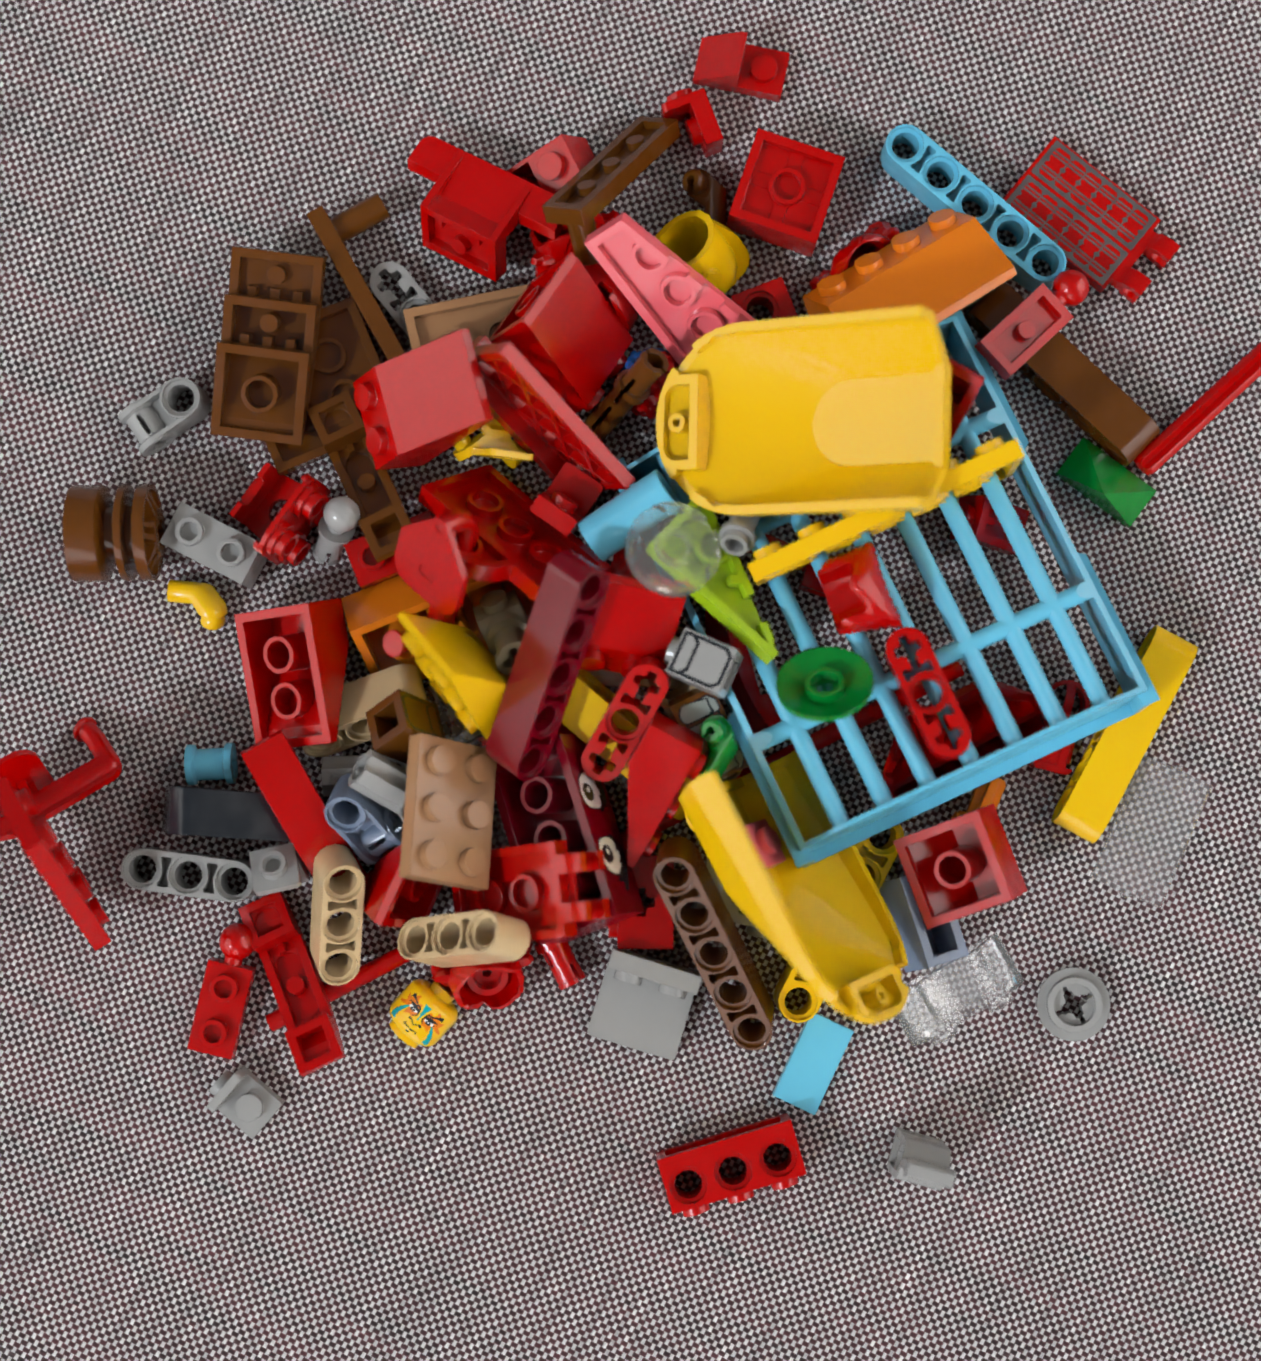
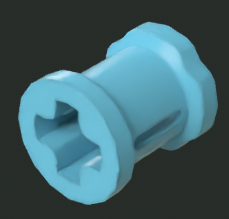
(211, 764)

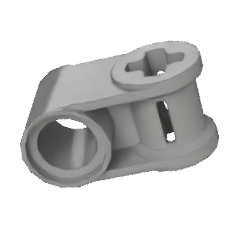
(156, 417)

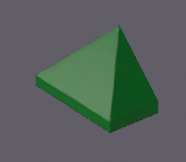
(1105, 482)

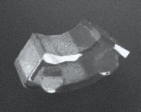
(958, 990)

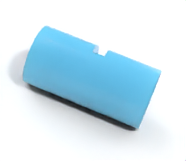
(609, 524)

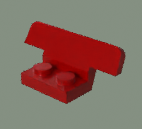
(474, 206)

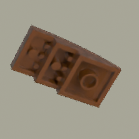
(268, 345)

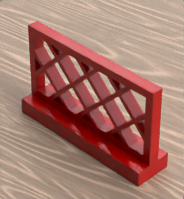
(541, 418)

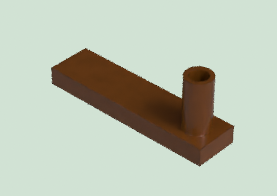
(607, 177)
(333, 234)

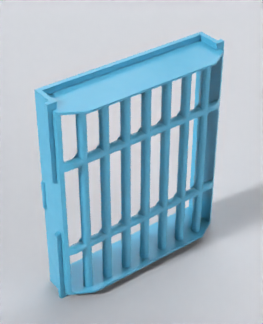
(1019, 751)

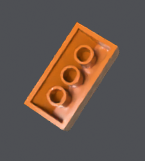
(933, 266)
(375, 609)

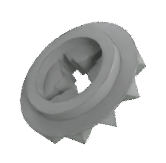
(1094, 1008)

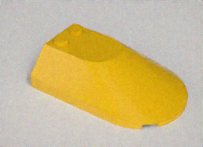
(811, 415)
(819, 916)

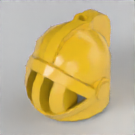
(707, 247)

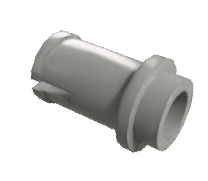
(738, 534)

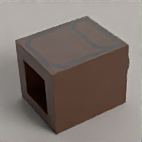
(397, 719)

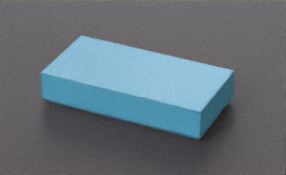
(812, 1063)

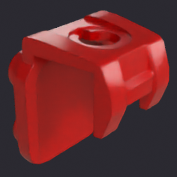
(286, 535)

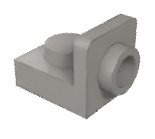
(277, 869)
(244, 1100)

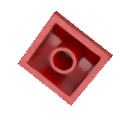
(632, 626)
(960, 866)

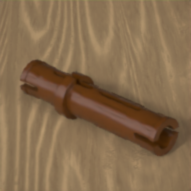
(629, 389)

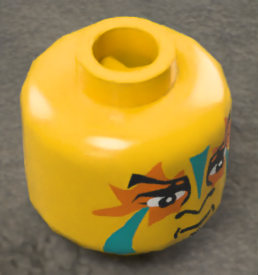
(423, 1013)

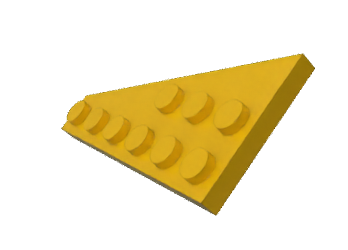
(961, 479)

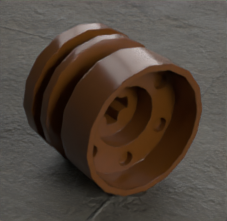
(111, 532)

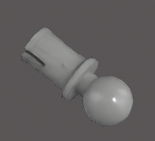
(336, 528)

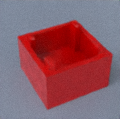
(784, 192)

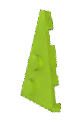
(730, 601)

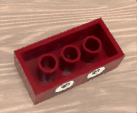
(573, 808)

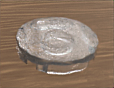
(672, 549)

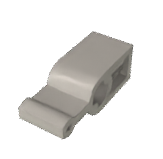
(921, 1160)

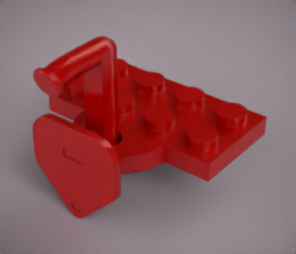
(479, 535)
(32, 797)

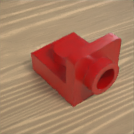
(702, 125)
(986, 524)

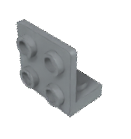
(644, 1003)

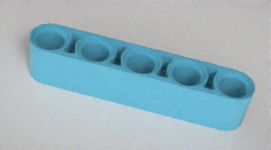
(965, 187)

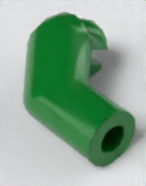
(720, 742)

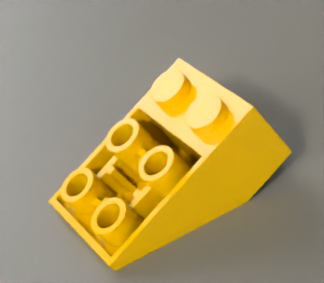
(457, 668)

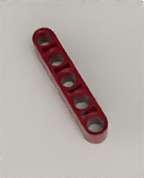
(547, 664)

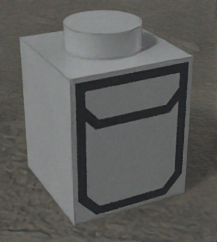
(702, 662)

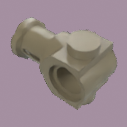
(502, 626)

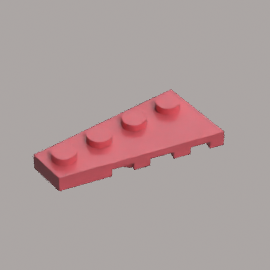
(661, 286)

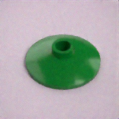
(824, 683)

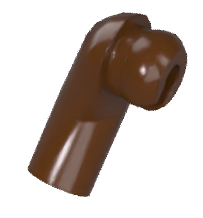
(707, 193)

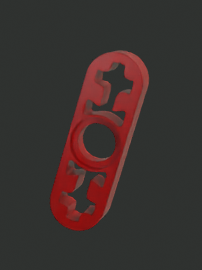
(901, 666)
(621, 753)

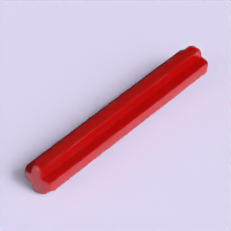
(1200, 413)

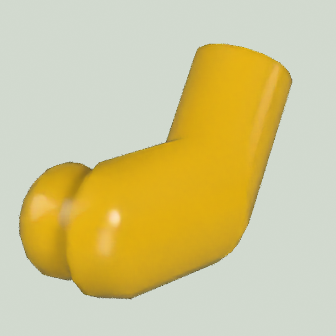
(203, 598)

